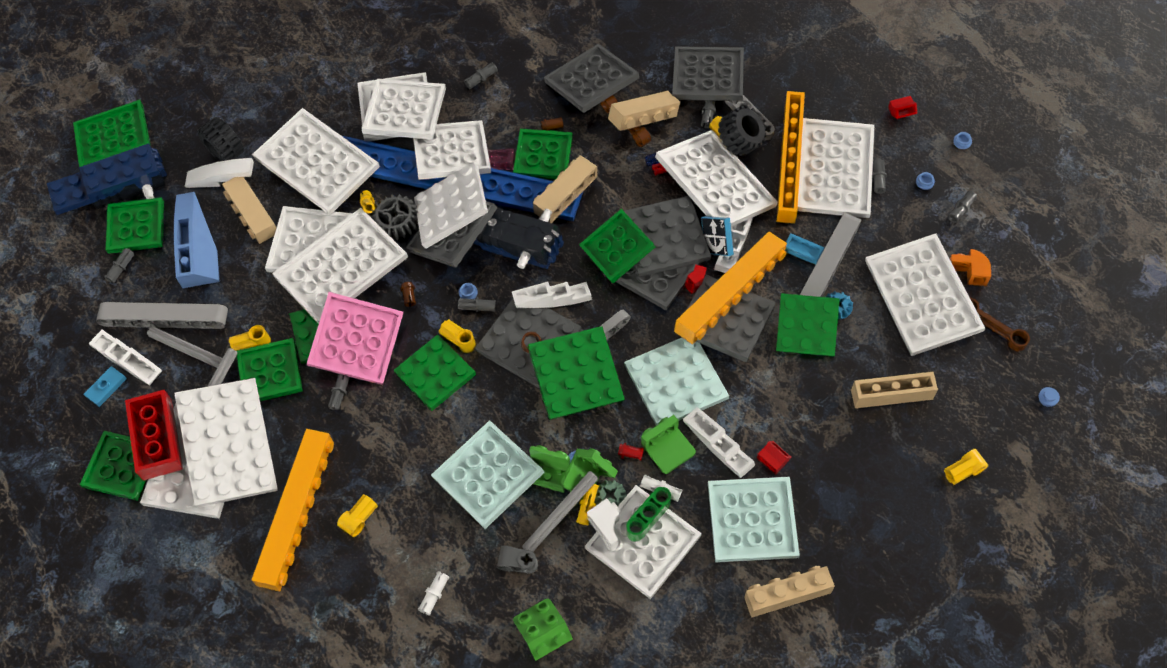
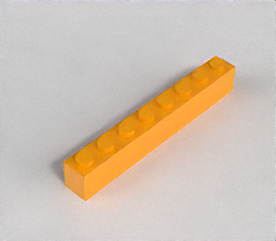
(790, 157)
(730, 288)
(293, 510)

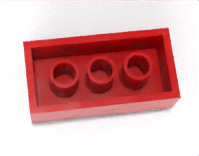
(153, 435)

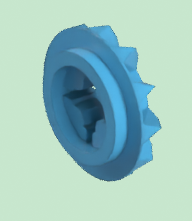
(846, 306)

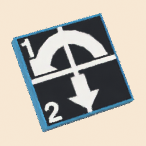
(718, 235)

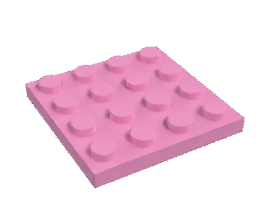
(355, 338)

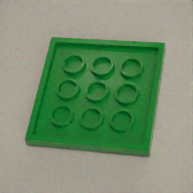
(110, 133)
(575, 373)

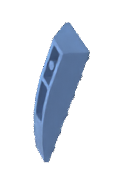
(193, 244)

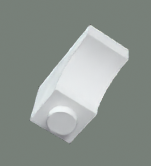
(603, 519)

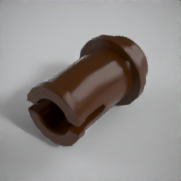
(552, 124)
(408, 293)

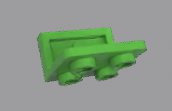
(667, 445)
(584, 462)
(554, 467)
(542, 628)

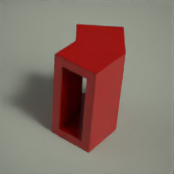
(902, 107)
(695, 278)
(773, 457)

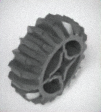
(391, 213)

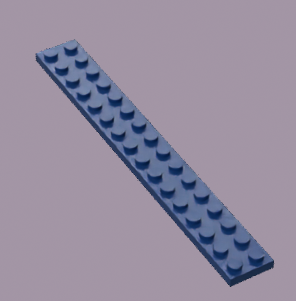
(498, 186)

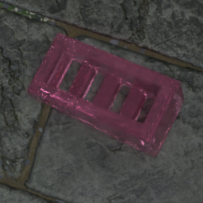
(506, 163)

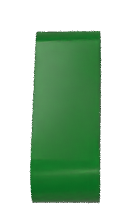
(646, 523)

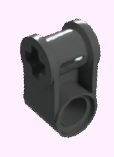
(513, 559)

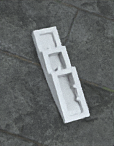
(215, 173)
(739, 235)
(551, 296)
(125, 357)
(718, 442)

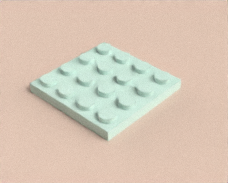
(676, 380)
(487, 474)
(753, 519)

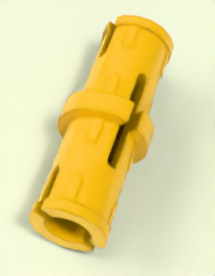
(367, 201)
(582, 516)

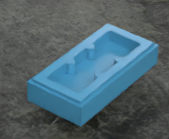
(803, 249)
(105, 386)

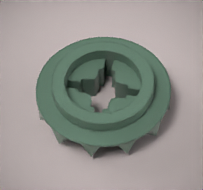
(619, 494)

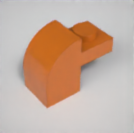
(976, 266)

